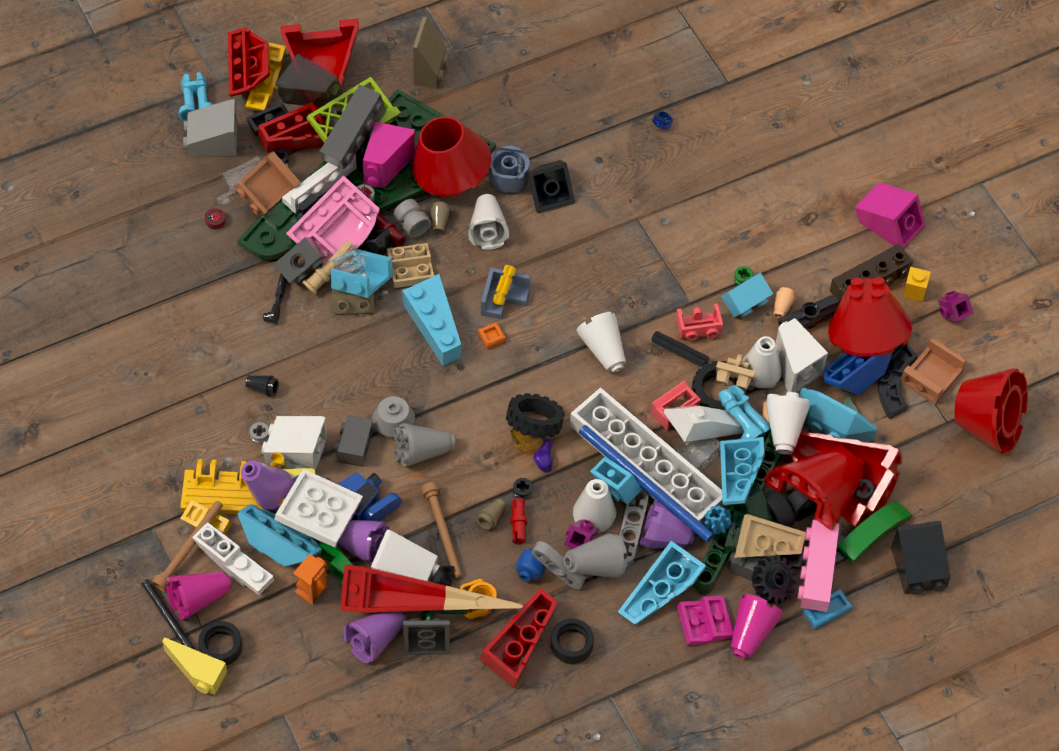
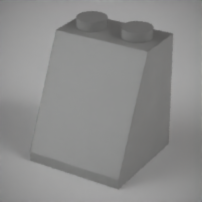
(212, 131)

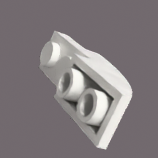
(232, 560)

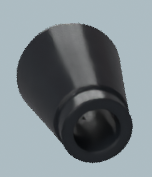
(263, 384)

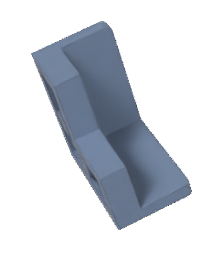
(517, 293)

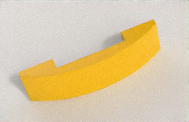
(262, 95)

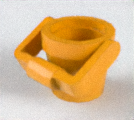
(480, 587)

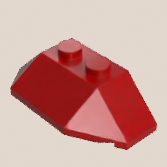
(246, 61)

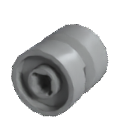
(412, 218)

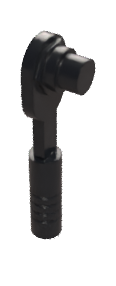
(274, 315)

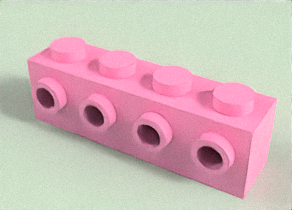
(819, 567)

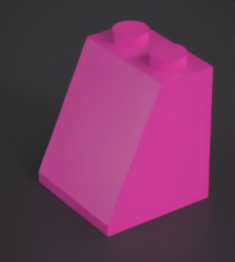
(387, 153)
(891, 214)

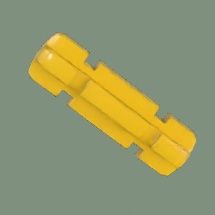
(504, 284)

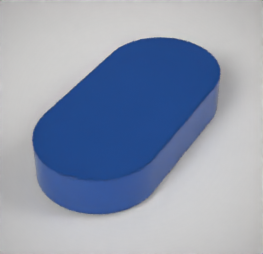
(382, 508)

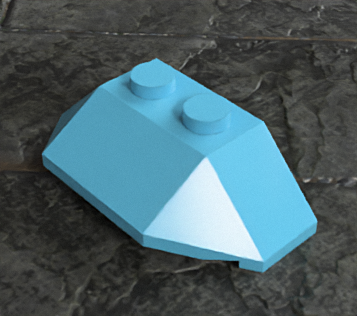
(835, 419)
(274, 538)

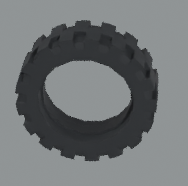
(708, 371)
(531, 426)

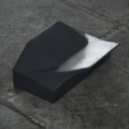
(265, 116)

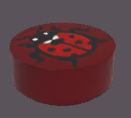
(215, 218)

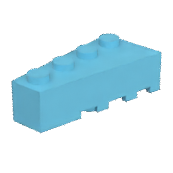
(432, 315)

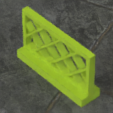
(390, 116)

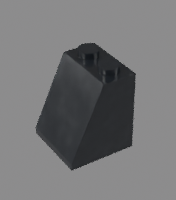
(921, 557)

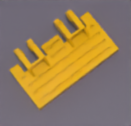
(207, 490)

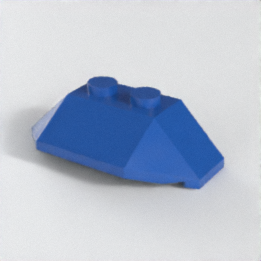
(856, 372)

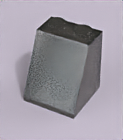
(307, 83)

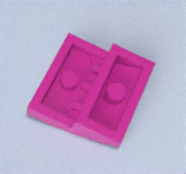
(705, 620)

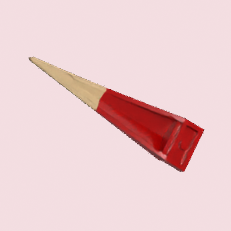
(384, 591)

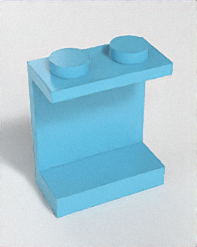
(378, 271)

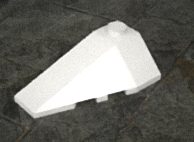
(702, 422)

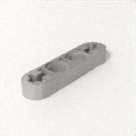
(633, 527)

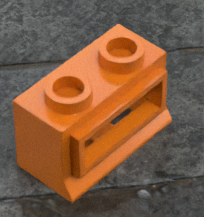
(311, 578)

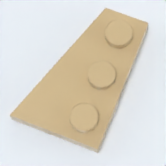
(767, 538)

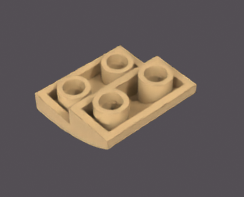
(410, 264)

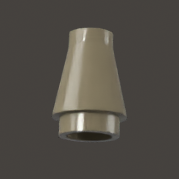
(439, 215)
(490, 515)

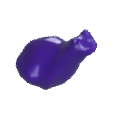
(543, 456)

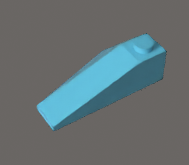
(739, 467)
(666, 579)

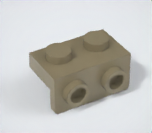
(350, 303)

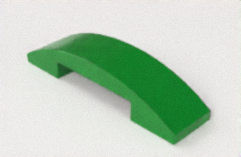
(873, 529)

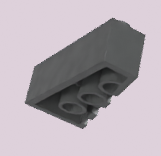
(353, 127)

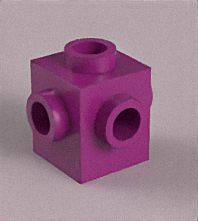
(955, 306)
(577, 532)

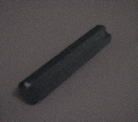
(680, 348)

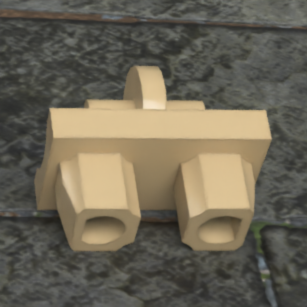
(736, 369)

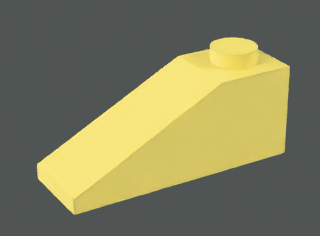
(201, 670)

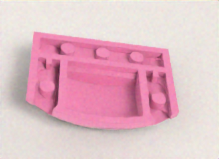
(337, 217)

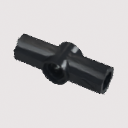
(819, 310)

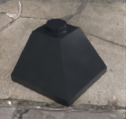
(551, 185)

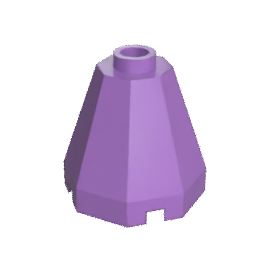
(663, 527)

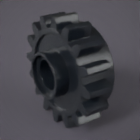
(773, 579)

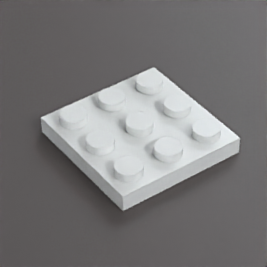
(318, 508)

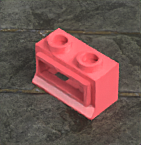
(699, 324)
(669, 398)

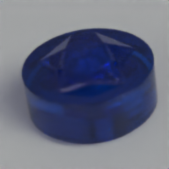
(662, 119)

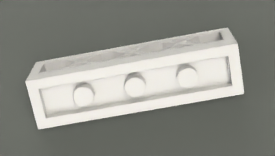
(317, 184)

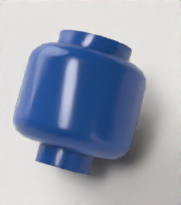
(529, 567)

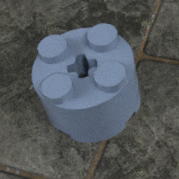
(509, 170)

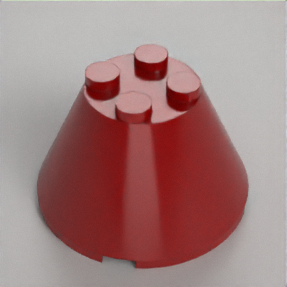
(869, 320)

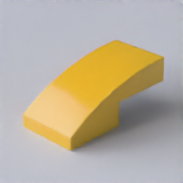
(195, 513)

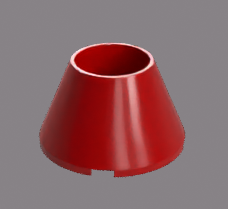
(454, 169)
(993, 408)

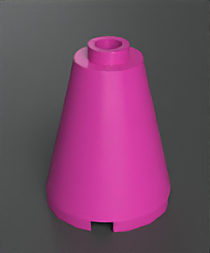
(196, 591)
(753, 625)

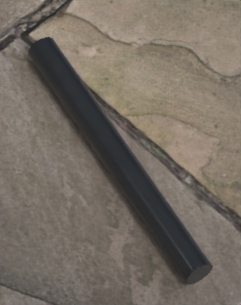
(167, 615)

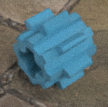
(718, 519)

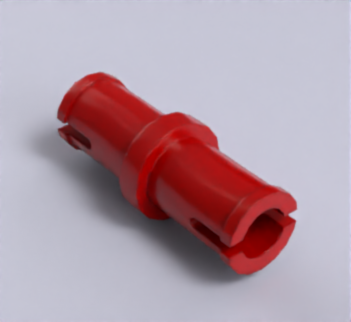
(518, 521)

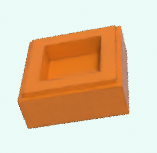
(491, 335)

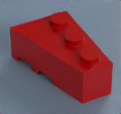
(291, 131)

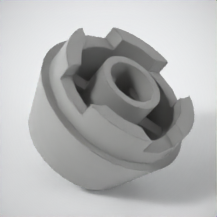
(390, 414)

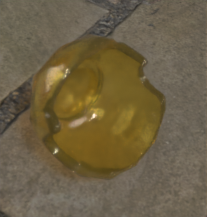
(525, 443)

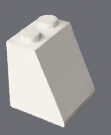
(800, 355)
(297, 439)
(405, 558)

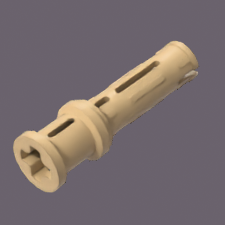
(322, 274)

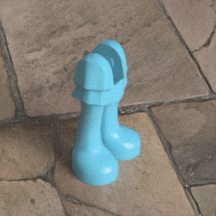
(191, 89)
(737, 405)

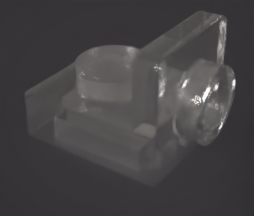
(351, 263)

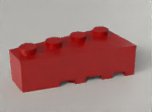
(515, 643)

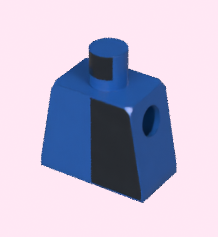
(364, 487)

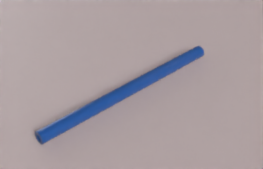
(647, 484)

